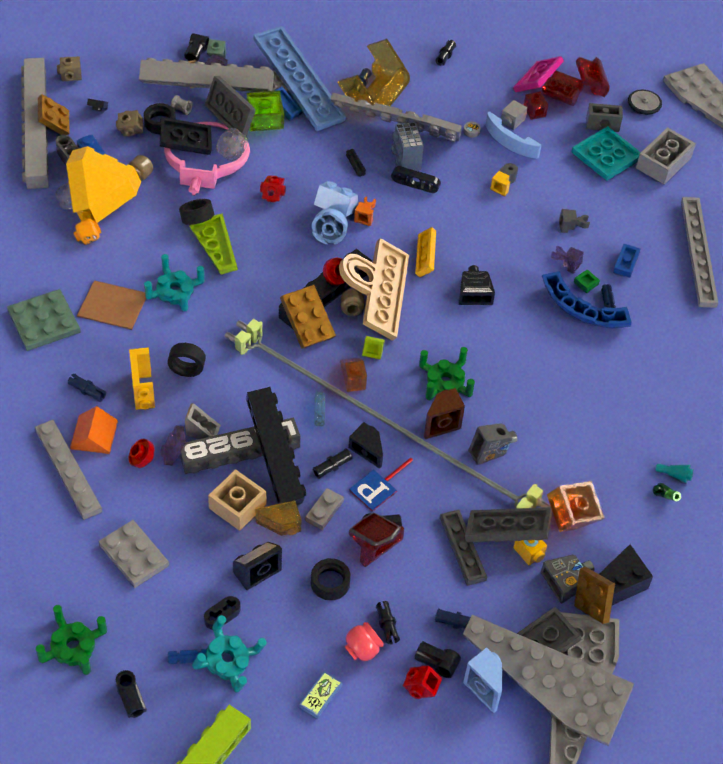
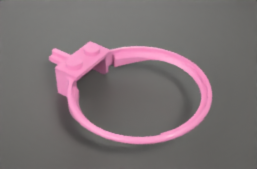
(204, 178)

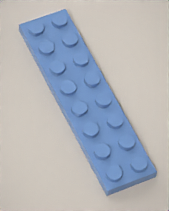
(299, 78)

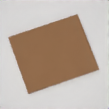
(112, 305)

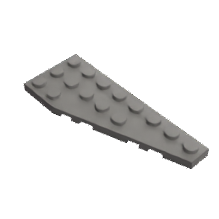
(700, 89)
(387, 113)
(597, 648)

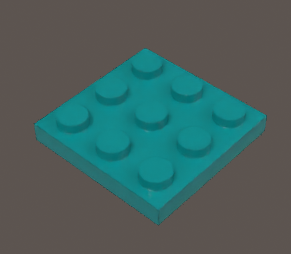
(606, 153)

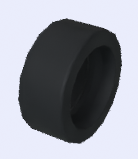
(157, 109)
(196, 211)
(184, 368)
(330, 565)

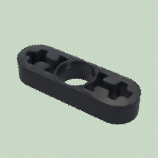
(402, 179)

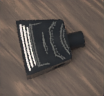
(476, 287)

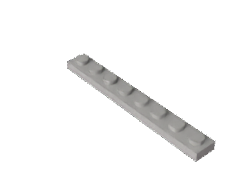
(699, 252)

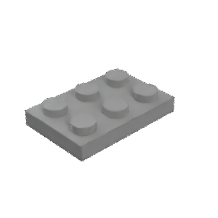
(134, 553)

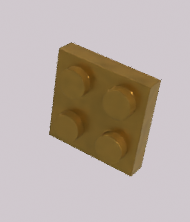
(53, 115)
(594, 595)

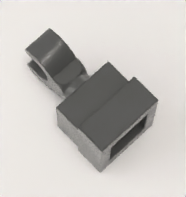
(569, 219)

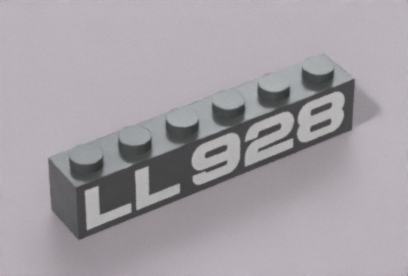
(229, 448)

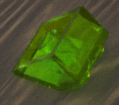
(269, 110)

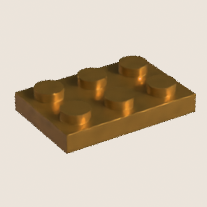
(307, 316)

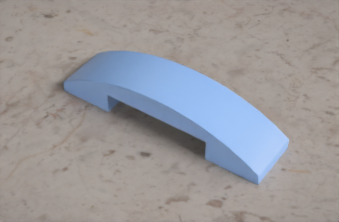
(525, 147)

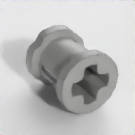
(181, 105)

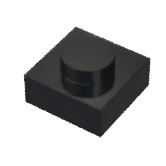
(97, 104)

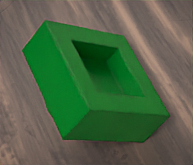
(586, 281)

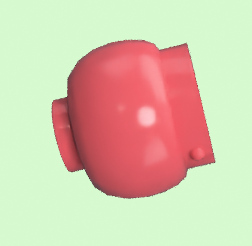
(363, 642)

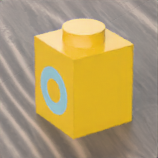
(531, 550)

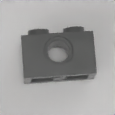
(604, 115)

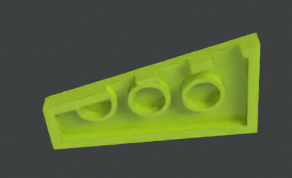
(216, 243)

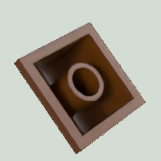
(444, 414)

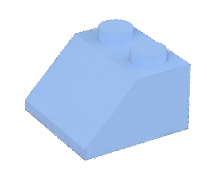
(338, 198)
(485, 678)

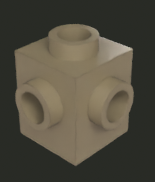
(69, 68)
(130, 123)

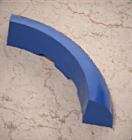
(582, 309)

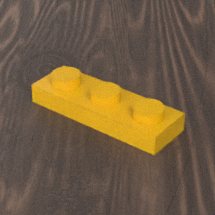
(425, 252)

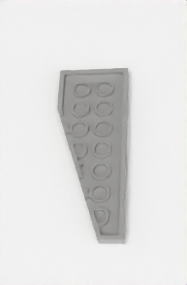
(570, 689)

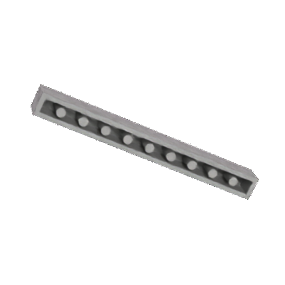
(35, 135)

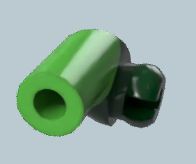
(666, 492)

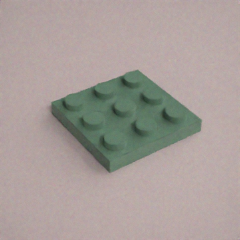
(43, 319)

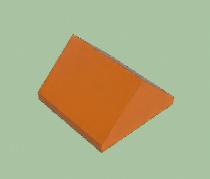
(94, 431)

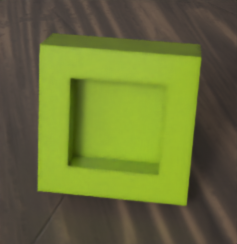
(373, 347)

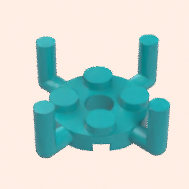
(173, 279)
(235, 647)

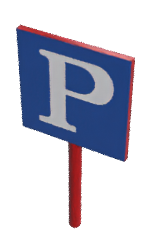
(374, 489)

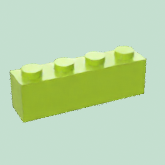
(219, 739)

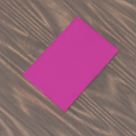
(538, 74)

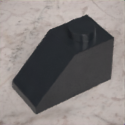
(367, 444)

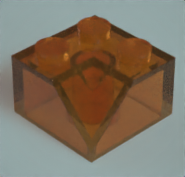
(575, 506)

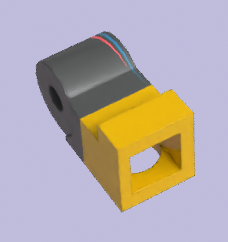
(503, 179)

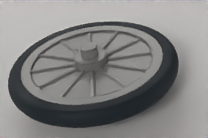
(644, 102)

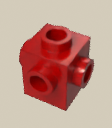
(273, 188)
(422, 682)

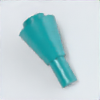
(680, 472)

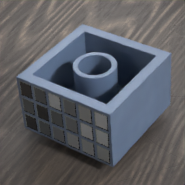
(407, 146)

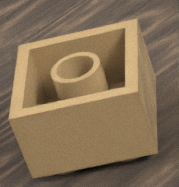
(237, 499)

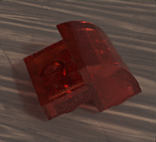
(593, 75)
(563, 88)

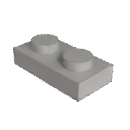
(324, 509)

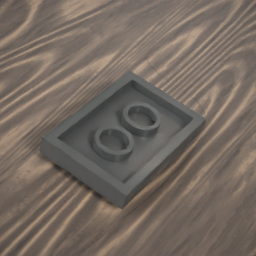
(552, 631)

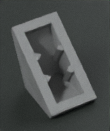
(200, 424)

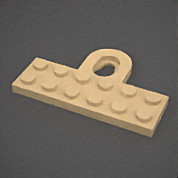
(384, 287)

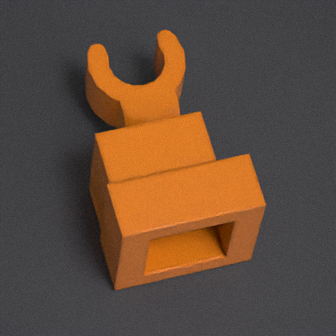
(364, 212)

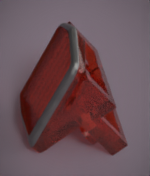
(375, 536)

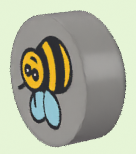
(471, 129)

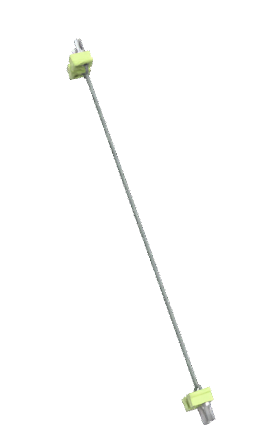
(254, 333)

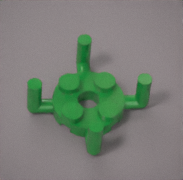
(446, 369)
(72, 632)

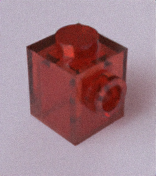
(536, 105)

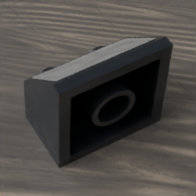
(258, 564)

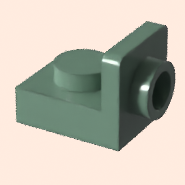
(216, 47)

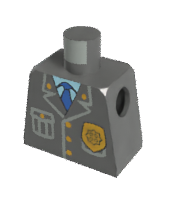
(491, 442)
(563, 575)

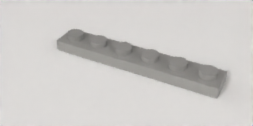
(68, 469)

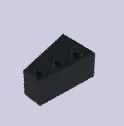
(628, 574)

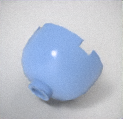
(329, 226)

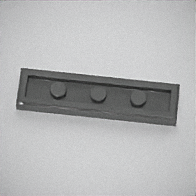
(464, 551)

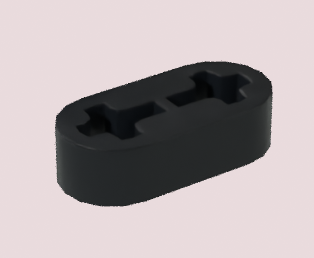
(221, 609)

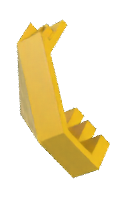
(99, 183)

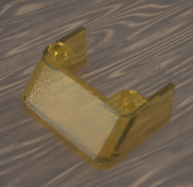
(389, 74)

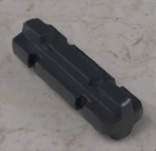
(355, 162)

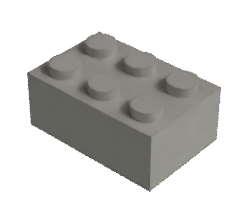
(665, 155)

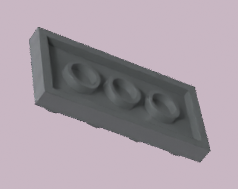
(229, 106)
(508, 524)

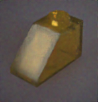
(280, 518)

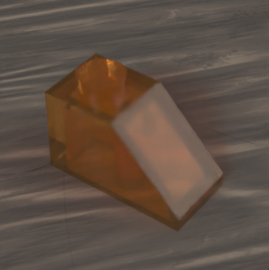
(354, 374)

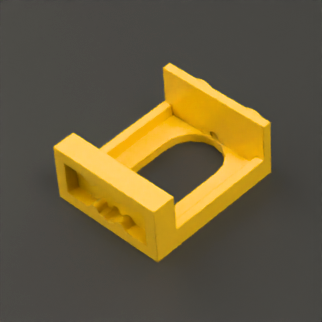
(141, 369)

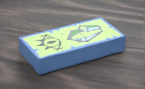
(320, 695)

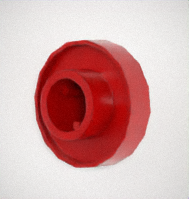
(331, 271)
(141, 453)

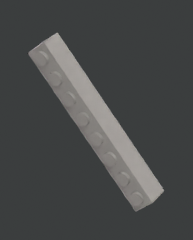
(202, 75)

